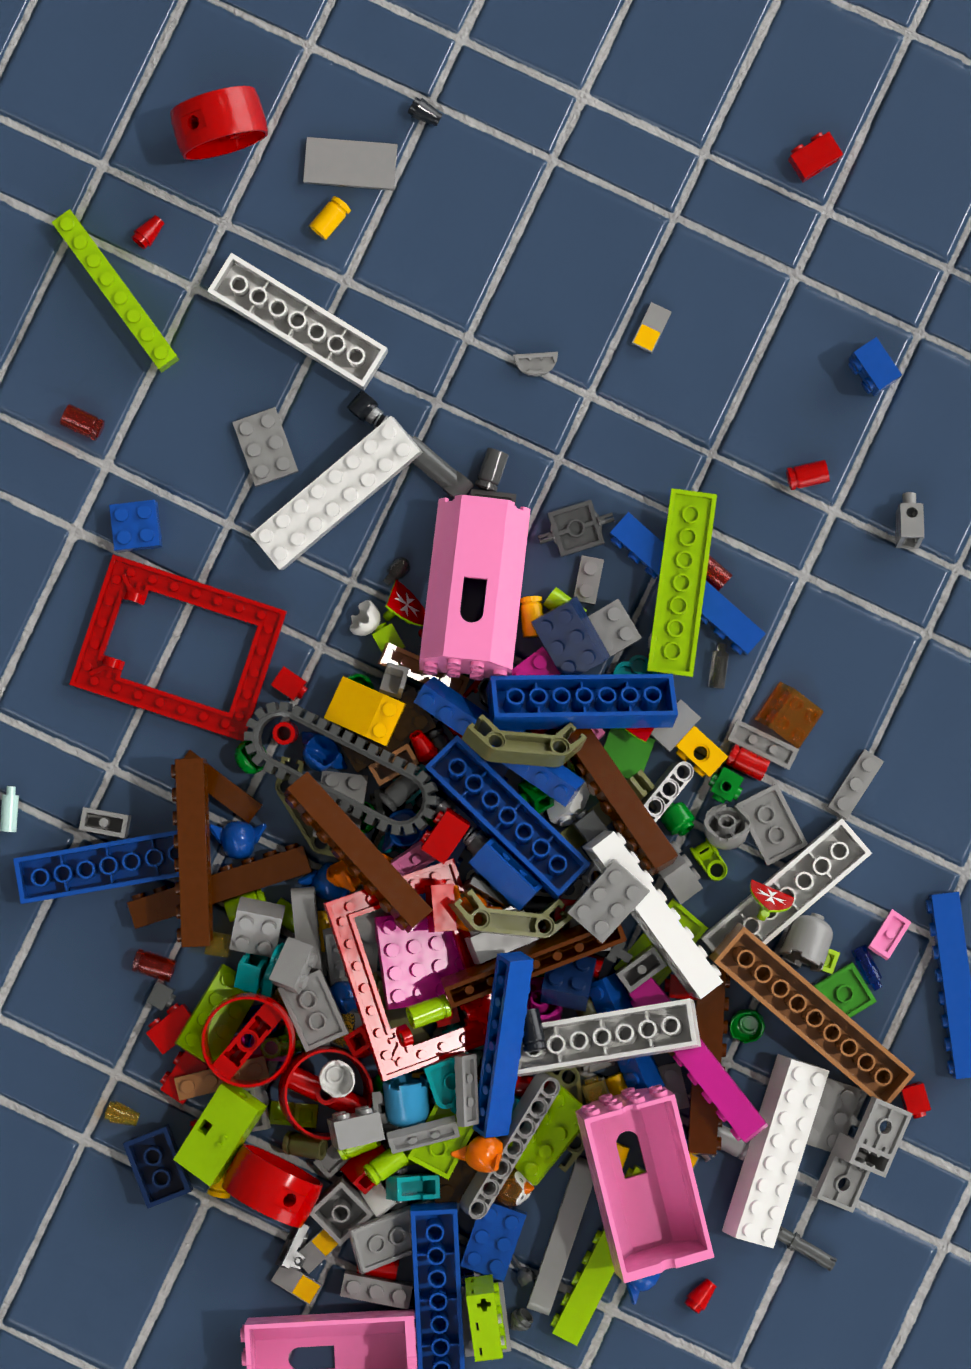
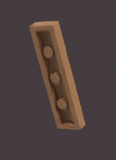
(410, 660)
(206, 1082)

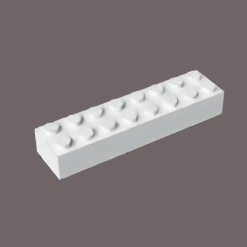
(297, 321)
(336, 493)
(803, 877)
(658, 920)
(614, 1037)
(775, 1151)

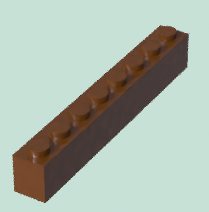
(621, 803)
(357, 852)
(226, 884)
(547, 955)
(712, 1026)

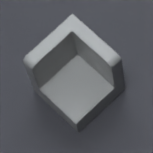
(394, 680)

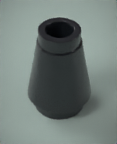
(423, 111)

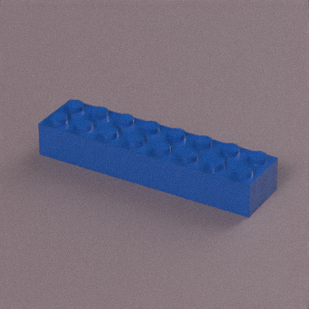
(583, 700)
(506, 817)
(96, 867)
(437, 1285)

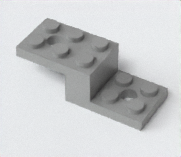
(865, 1153)

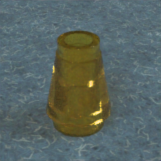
(121, 1114)

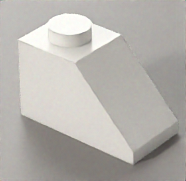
(566, 815)

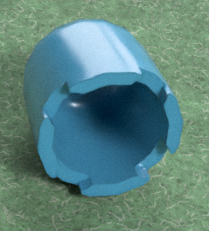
(406, 1100)

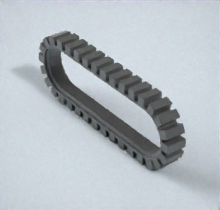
(360, 746)

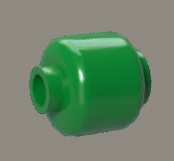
(678, 819)

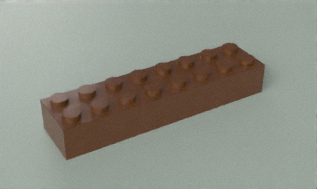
(193, 852)

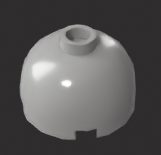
(726, 826)

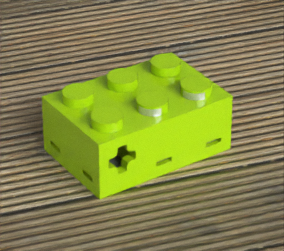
(485, 1317)

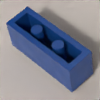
(505, 874)

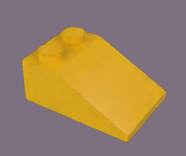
(364, 711)

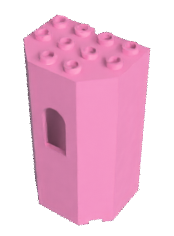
(476, 541)
(654, 1216)
(359, 1339)

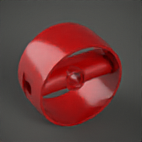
(218, 122)
(237, 1053)
(309, 1086)
(272, 1185)

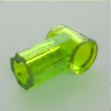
(283, 1045)

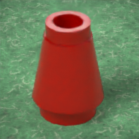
(147, 232)
(423, 747)
(700, 1296)

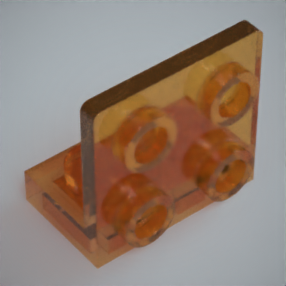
(789, 714)

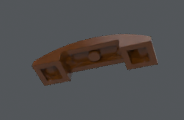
(229, 793)

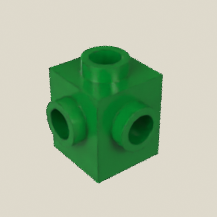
(733, 781)
(535, 797)

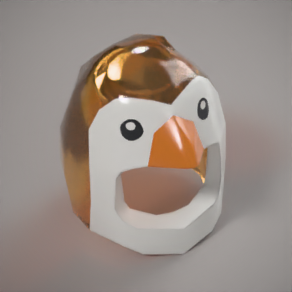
(515, 1190)

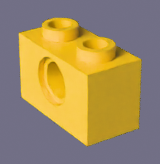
(713, 758)

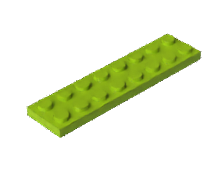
(681, 582)

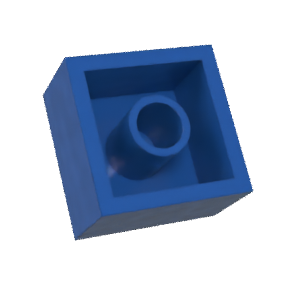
(874, 367)
(135, 526)

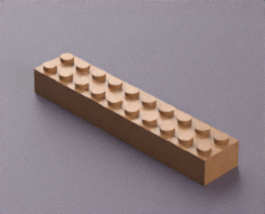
(811, 1014)

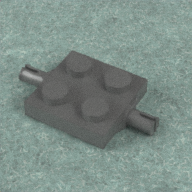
(576, 528)

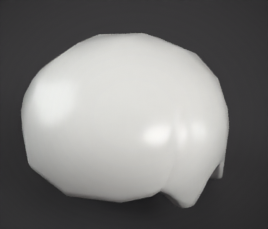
(366, 620)
(337, 1078)

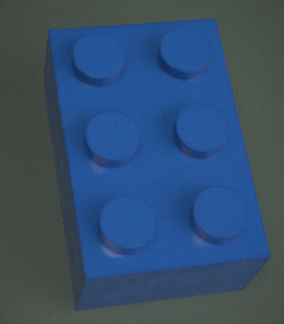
(494, 1241)

